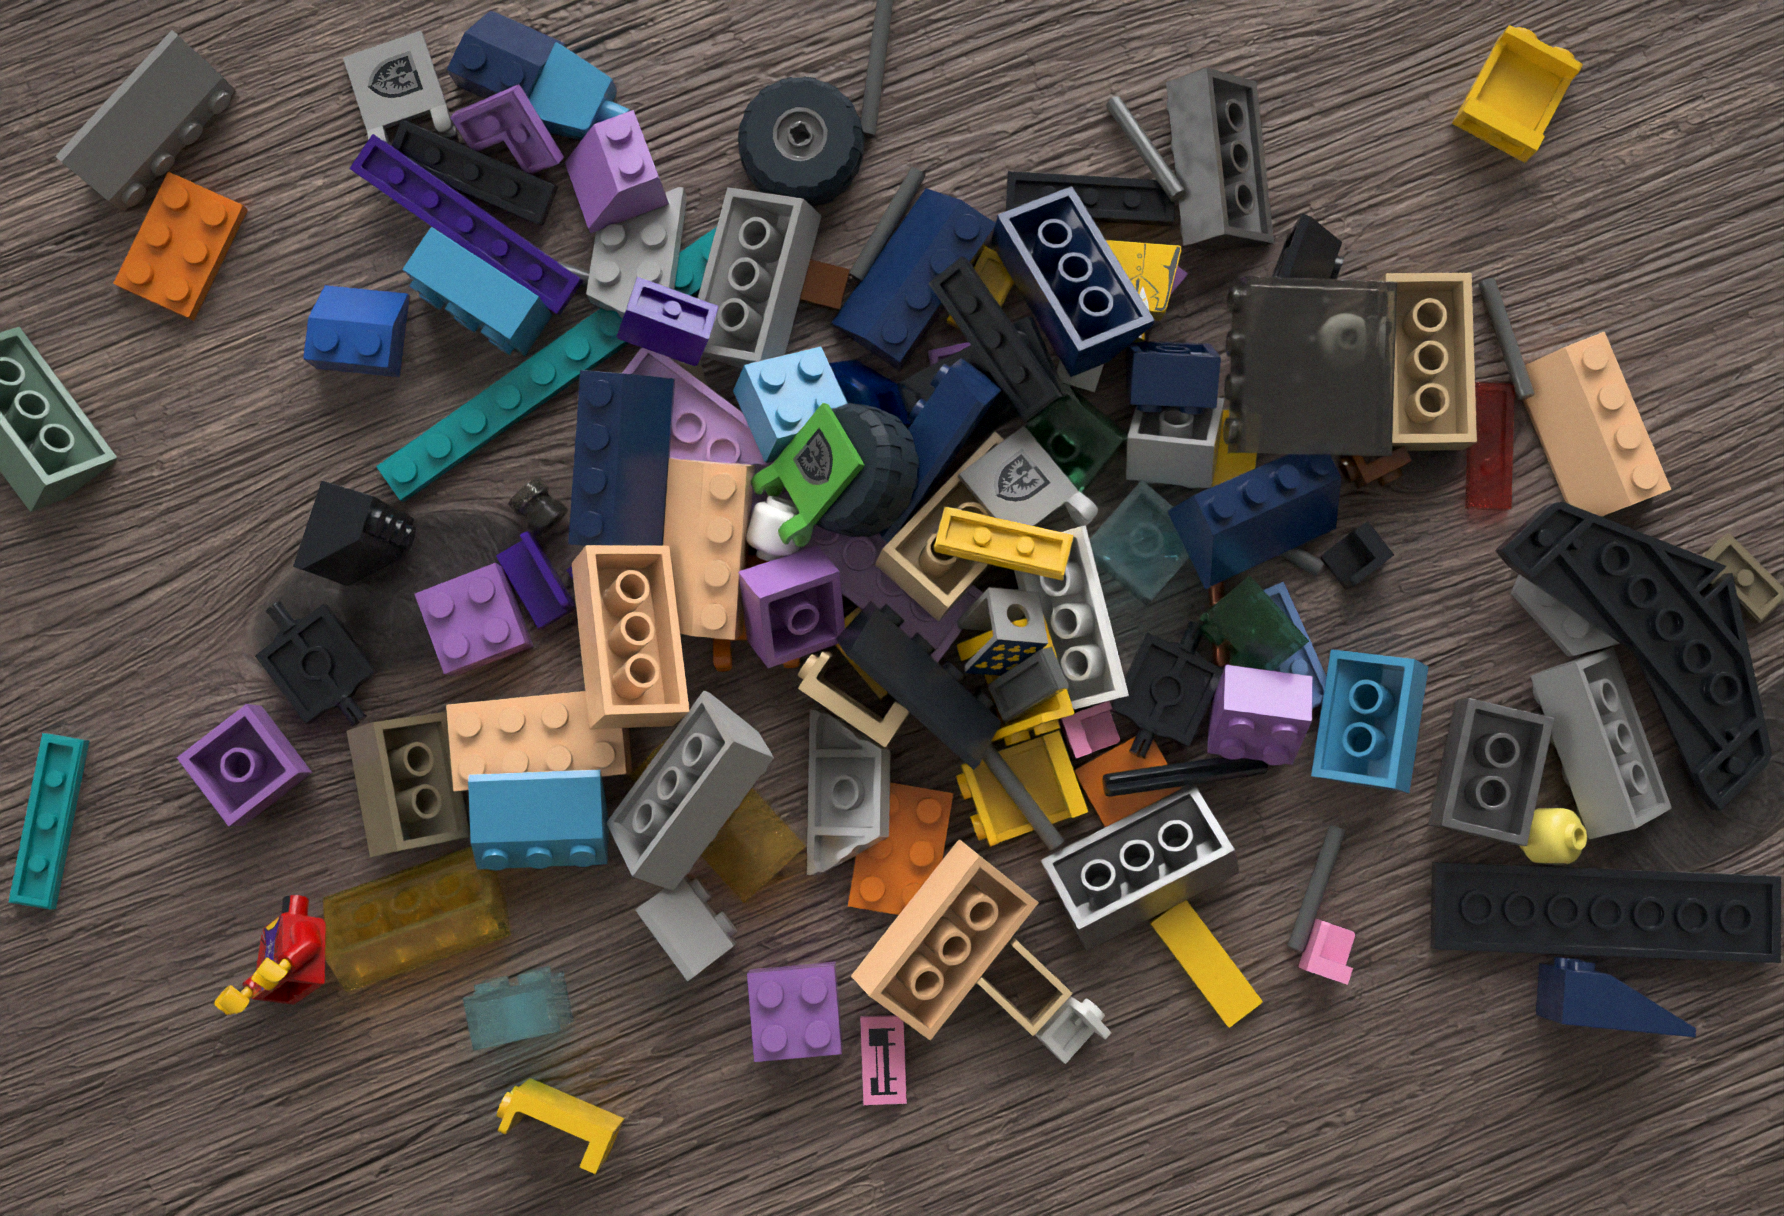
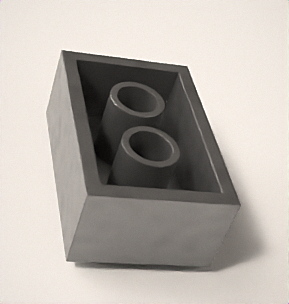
(1491, 771)

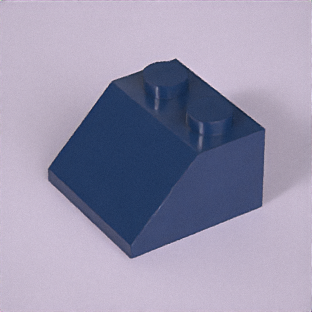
(499, 55)
(1172, 376)

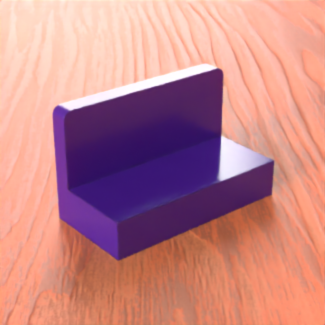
(667, 322)
(536, 581)

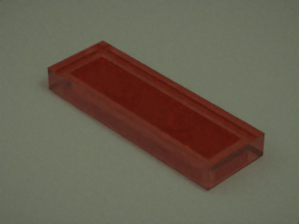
(1491, 457)

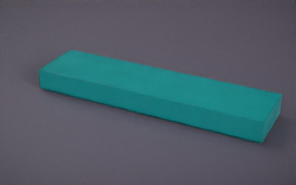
(48, 821)

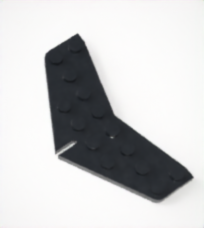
(1684, 640)

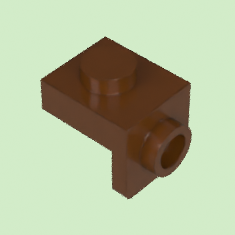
(1383, 469)

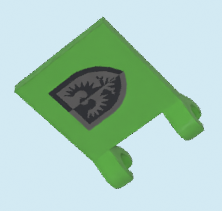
(814, 472)

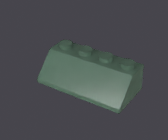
(44, 434)

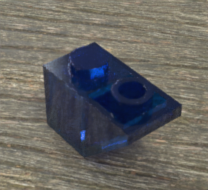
(869, 388)

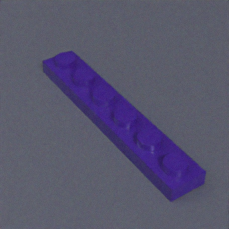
(465, 223)

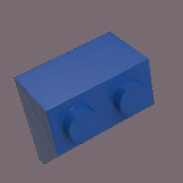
(357, 331)

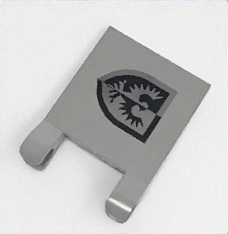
(398, 84)
(1024, 483)

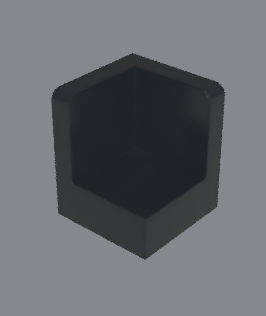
(1356, 555)

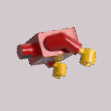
(288, 960)

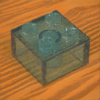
(1140, 544)
(518, 1009)

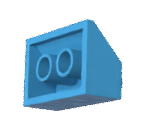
(1370, 720)
(538, 819)

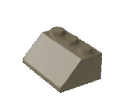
(406, 784)

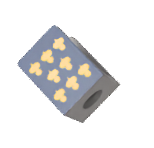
(1009, 643)

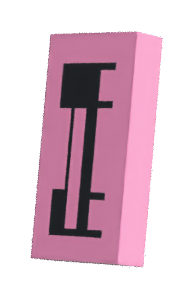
(883, 1060)

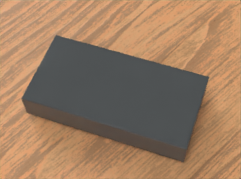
(1028, 685)

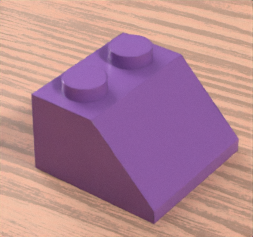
(614, 173)

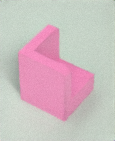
(1089, 730)
(1328, 951)

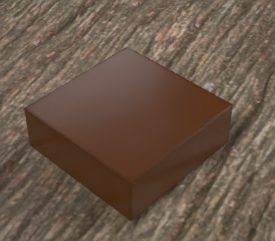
(824, 285)

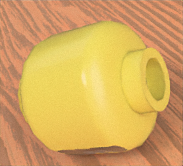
(1555, 837)

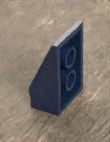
(1580, 996)

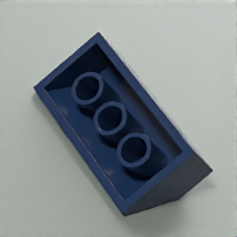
(1070, 280)
(894, 301)
(943, 427)
(621, 459)
(1258, 515)

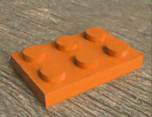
(180, 246)
(899, 865)

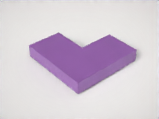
(510, 119)

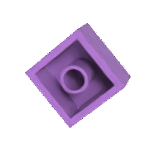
(792, 606)
(473, 620)
(1259, 715)
(244, 765)
(794, 1011)

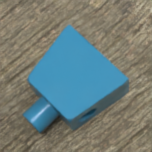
(573, 95)

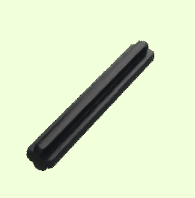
(1180, 775)

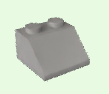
(1174, 446)
(688, 926)

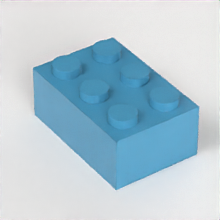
(476, 293)

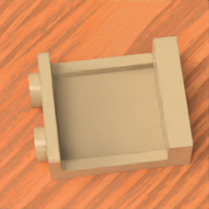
(847, 707)

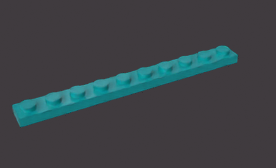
(523, 389)

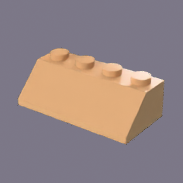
(1592, 428)
(708, 544)

